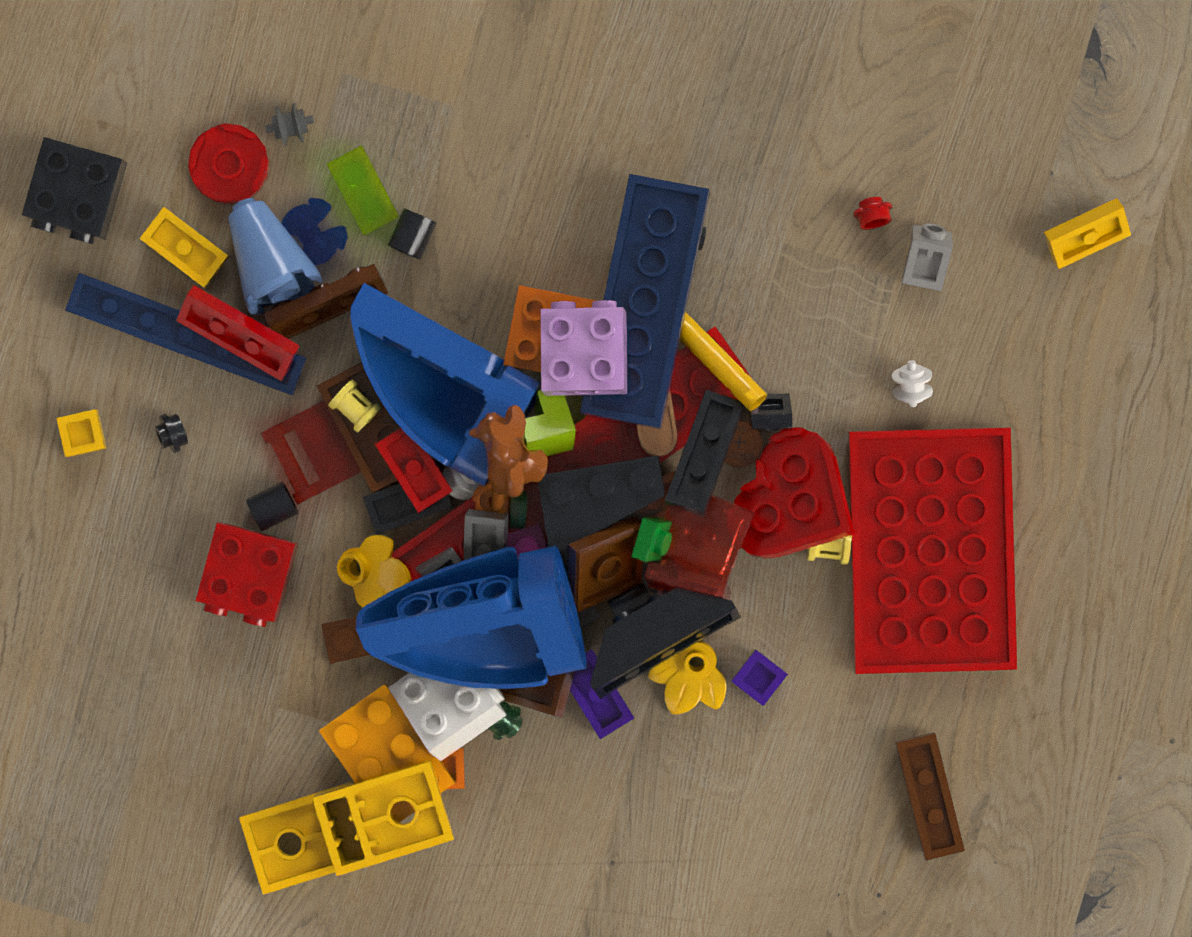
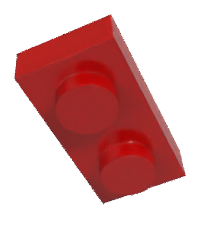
(414, 469)

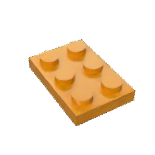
(378, 740)

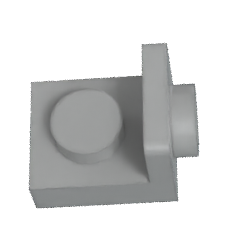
(928, 256)

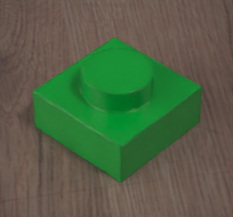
(652, 539)

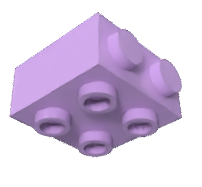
(583, 349)

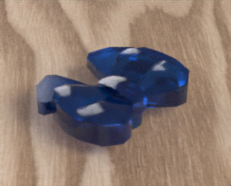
(303, 223)

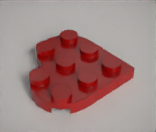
(795, 496)

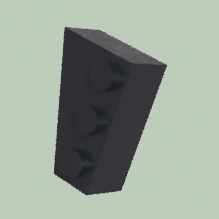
(596, 496)

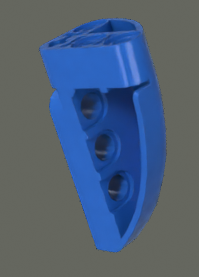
(435, 380)
(481, 622)

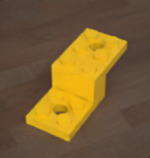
(346, 827)

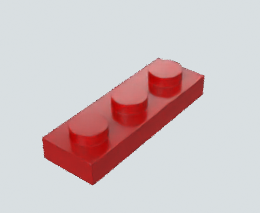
(237, 333)

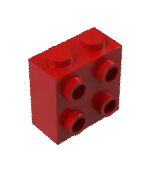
(246, 574)

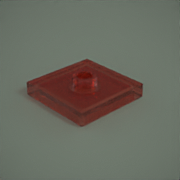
(710, 540)

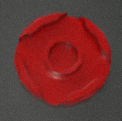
(228, 163)

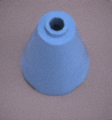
(268, 257)

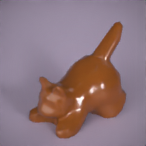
(508, 458)

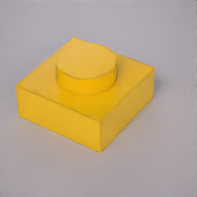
(81, 433)

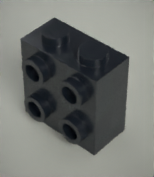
(74, 190)

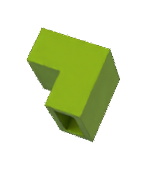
(552, 427)

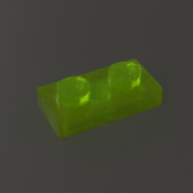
(363, 190)

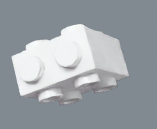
(446, 713)

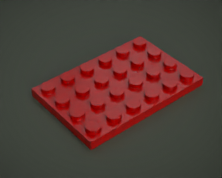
(932, 550)

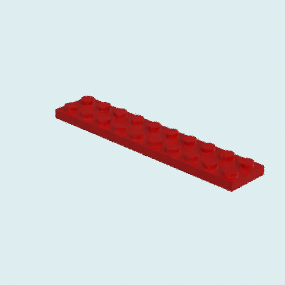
(596, 443)

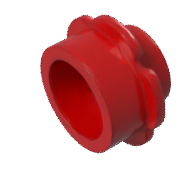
(873, 213)

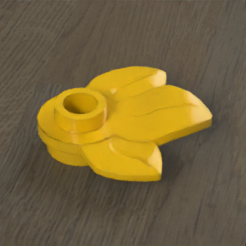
(379, 570)
(688, 683)

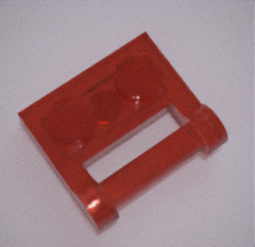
(323, 446)

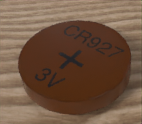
(745, 446)

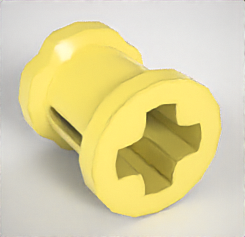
(355, 406)
(836, 550)

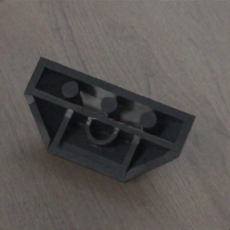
(655, 634)

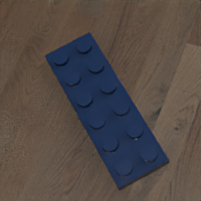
(652, 283)

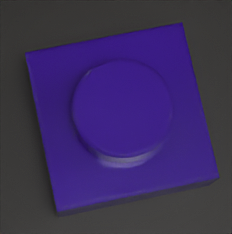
(759, 677)

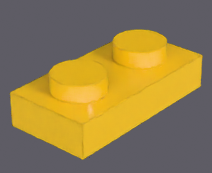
(1087, 233)
(184, 247)

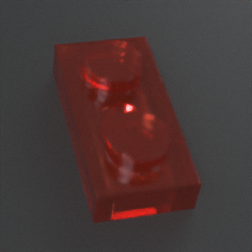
(672, 575)

